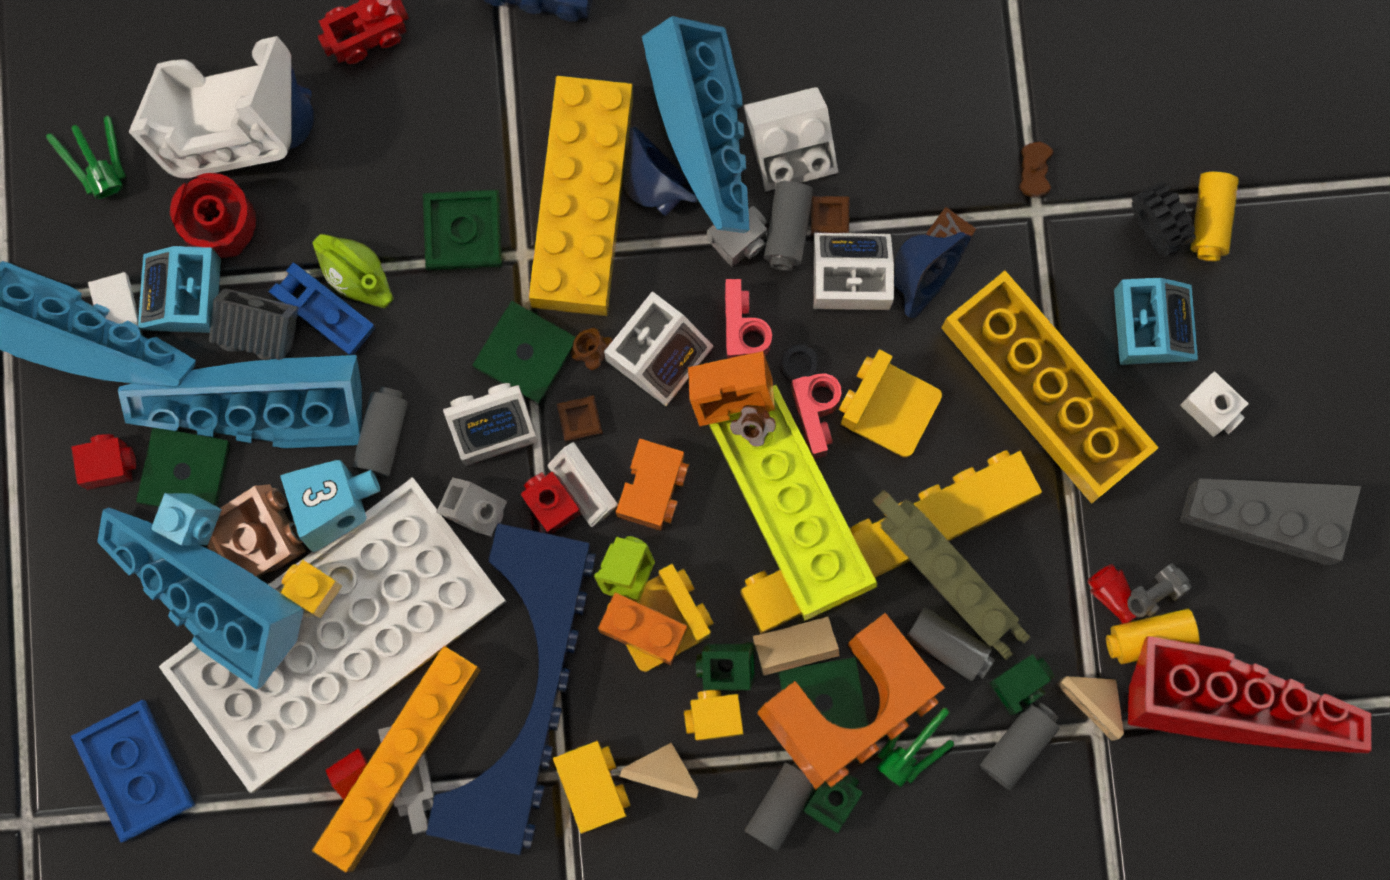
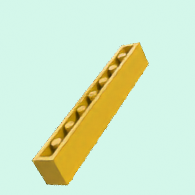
(953, 511)

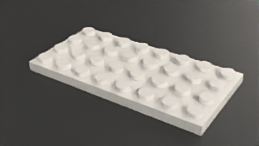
(400, 601)

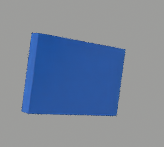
(133, 771)

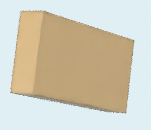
(796, 646)

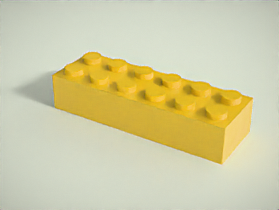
(581, 196)
(1048, 386)

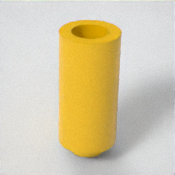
(1214, 215)
(1127, 638)

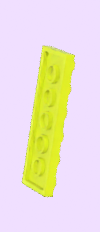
(796, 513)

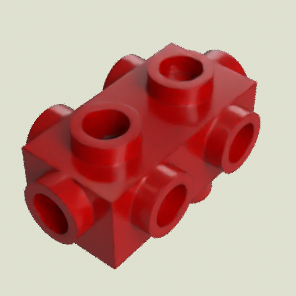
(369, 23)

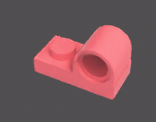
(737, 327)
(809, 410)

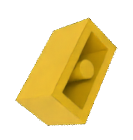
(591, 786)

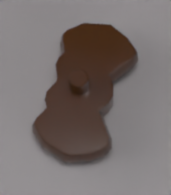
(1035, 169)

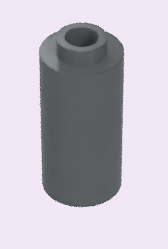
(788, 225)
(380, 432)
(950, 644)
(1021, 745)
(781, 807)

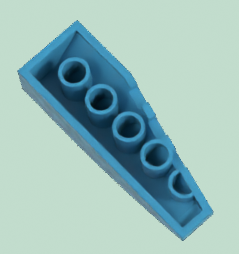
(699, 108)
(61, 331)
(267, 400)
(223, 605)

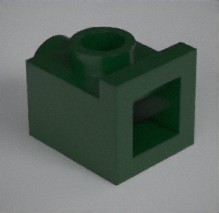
(716, 677)
(1022, 683)
(827, 814)

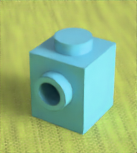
(186, 519)

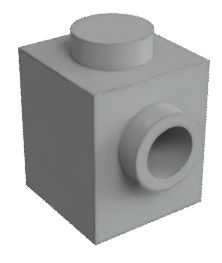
(736, 245)
(472, 506)

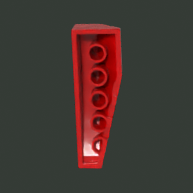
(1221, 698)

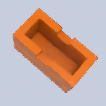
(730, 385)
(650, 496)
(643, 628)

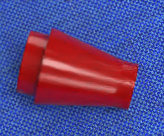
(1112, 591)

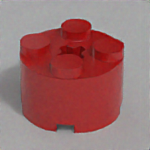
(203, 198)

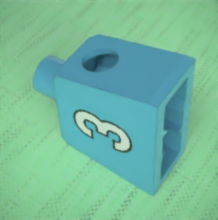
(327, 501)

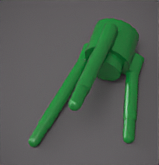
(101, 178)
(899, 763)

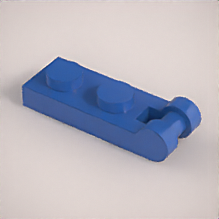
(324, 310)

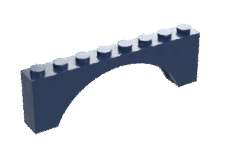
(499, 803)

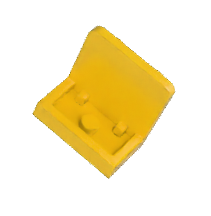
(889, 405)
(671, 597)

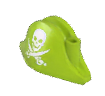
(352, 270)

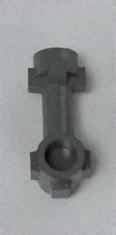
(1171, 583)

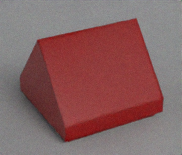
(346, 772)

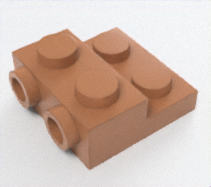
(256, 531)

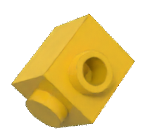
(309, 588)
(714, 716)

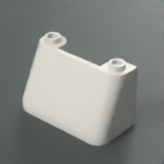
(220, 119)

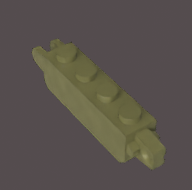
(949, 572)

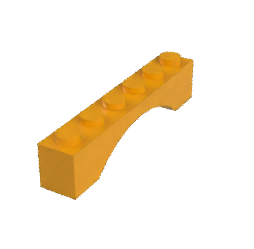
(395, 759)

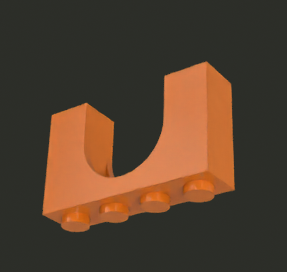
(825, 749)

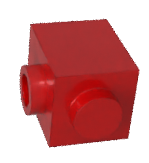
(103, 462)
(549, 502)

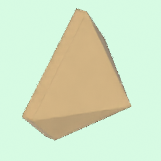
(1097, 700)
(662, 770)

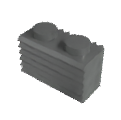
(253, 324)

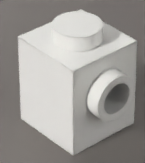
(1215, 405)

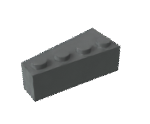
(1281, 516)

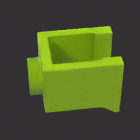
(625, 568)

